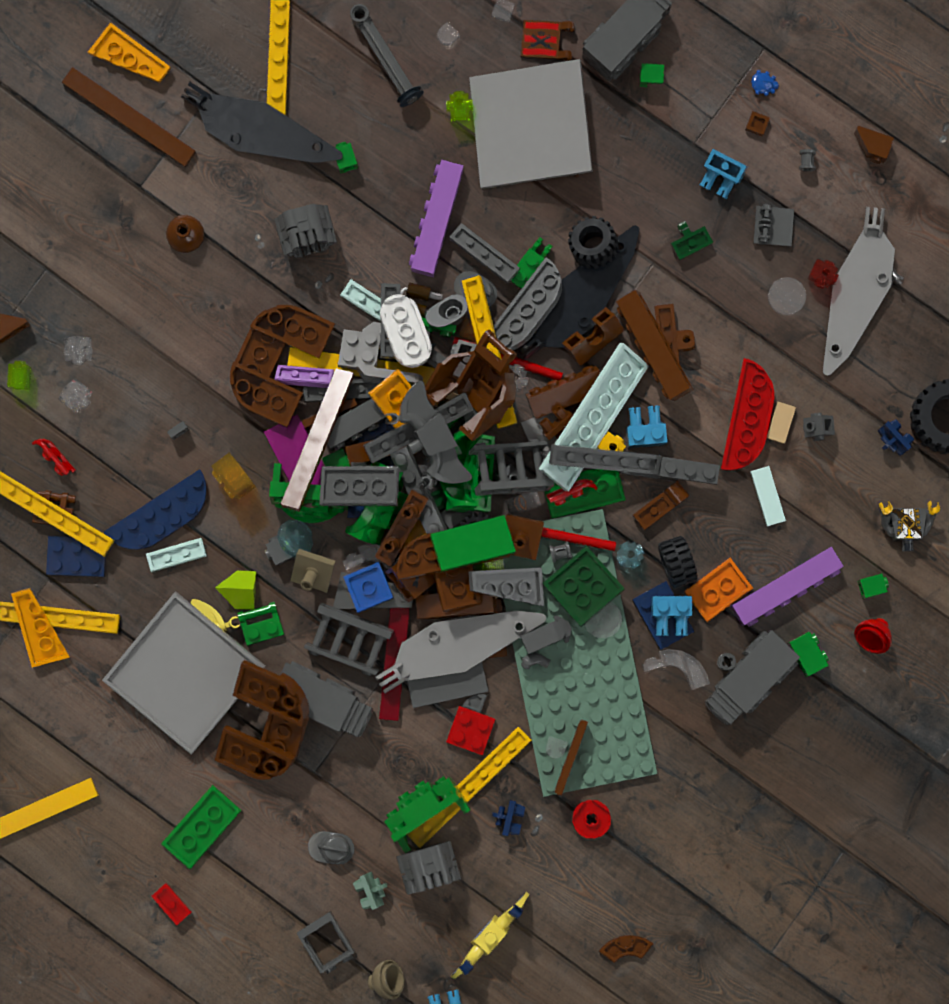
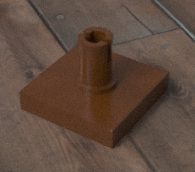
(525, 535)

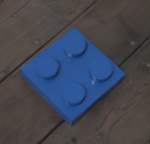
(368, 587)

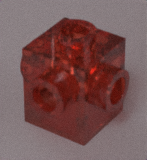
(823, 267)

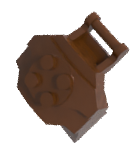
(483, 378)

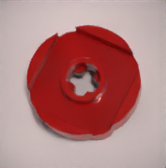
(602, 816)

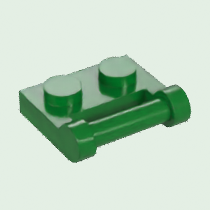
(261, 630)

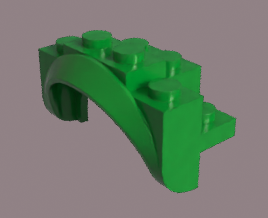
(458, 493)
(375, 519)
(421, 806)

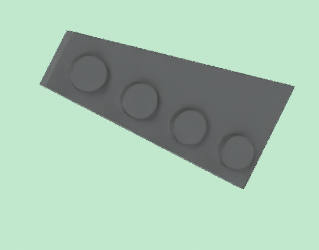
(512, 584)
(344, 601)

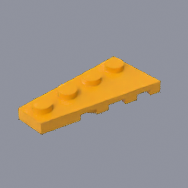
(126, 53)
(38, 633)

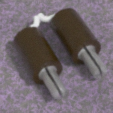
(422, 293)

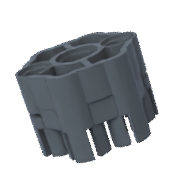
(305, 227)
(428, 864)

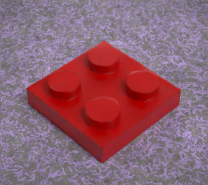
(470, 730)

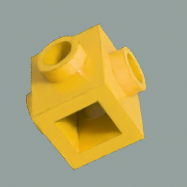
(611, 440)

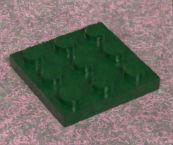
(583, 586)

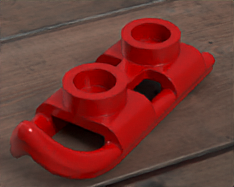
(51, 454)
(576, 490)

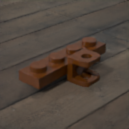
(666, 320)

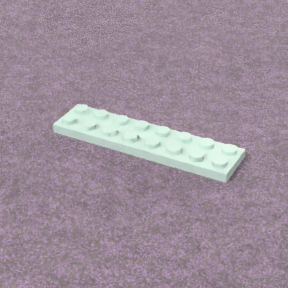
(597, 410)

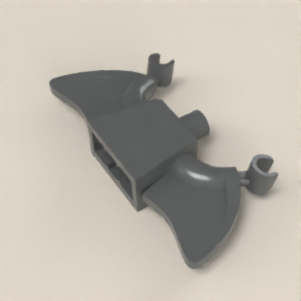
(431, 437)

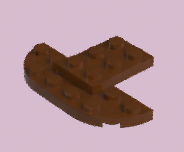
(452, 585)

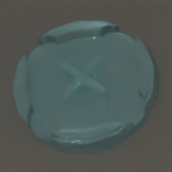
(295, 536)

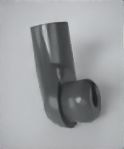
(534, 658)

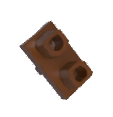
(557, 427)

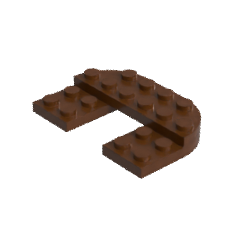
(261, 352)
(283, 728)

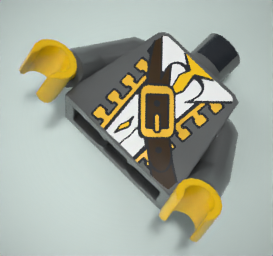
(907, 523)

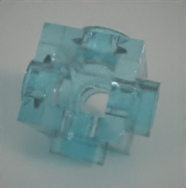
(627, 562)

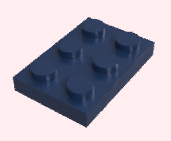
(72, 558)
(643, 604)

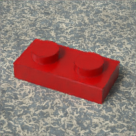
(171, 904)

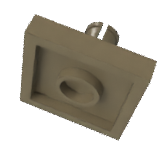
(312, 571)

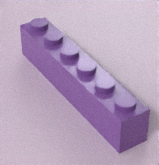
(437, 218)
(787, 586)

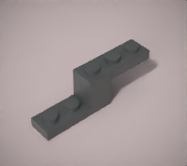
(675, 469)

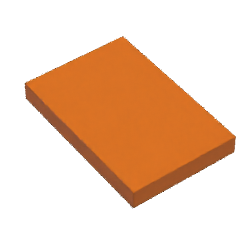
(718, 590)

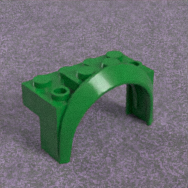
(306, 514)

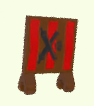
(542, 39)

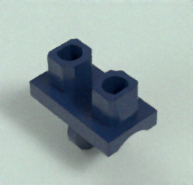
(893, 439)
(509, 827)

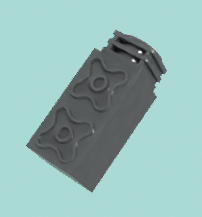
(629, 30)
(746, 685)
(330, 701)

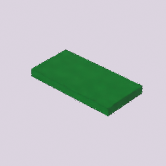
(608, 492)
(472, 543)
(201, 827)

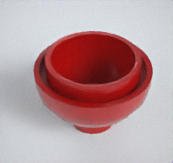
(873, 635)

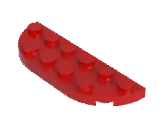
(749, 417)

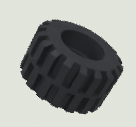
(593, 256)
(678, 561)

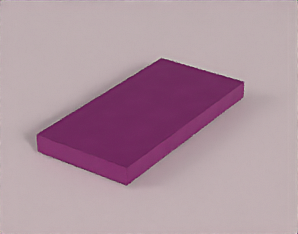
(288, 445)

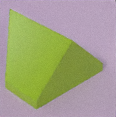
(239, 589)

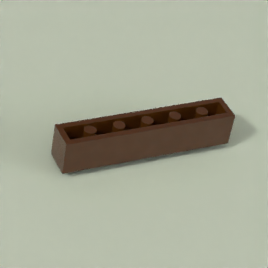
(654, 345)

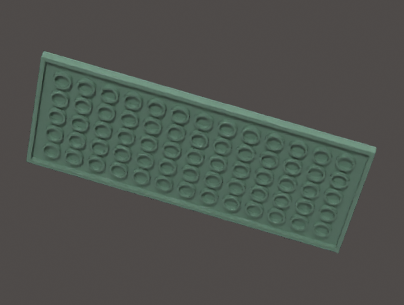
(583, 681)

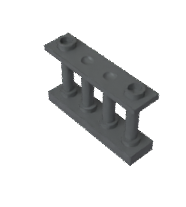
(504, 485)
(345, 620)

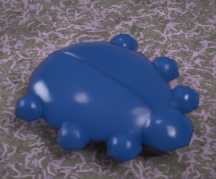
(764, 83)

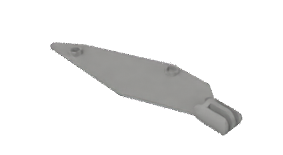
(858, 290)
(457, 645)

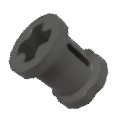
(807, 160)
(560, 552)
(732, 663)

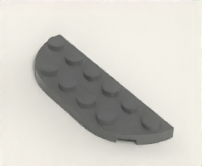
(530, 306)

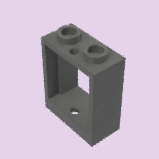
(344, 957)

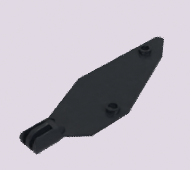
(258, 128)
(582, 297)

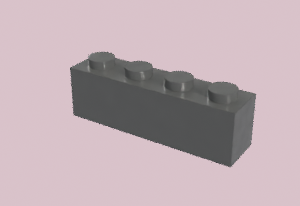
(354, 423)

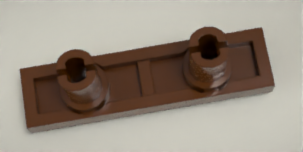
(401, 527)

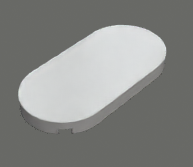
(405, 331)

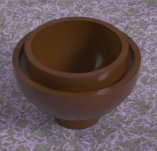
(185, 242)

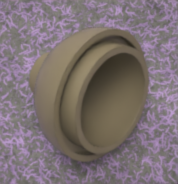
(387, 980)

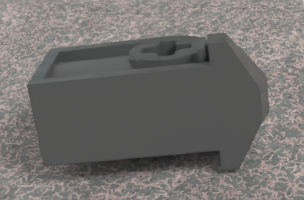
(547, 635)

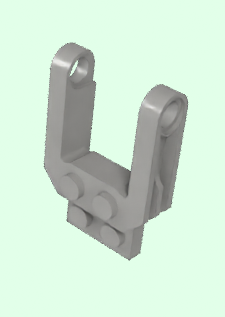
(361, 353)

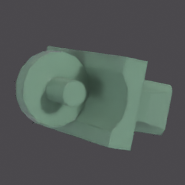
(373, 890)

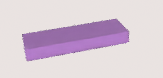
(304, 376)

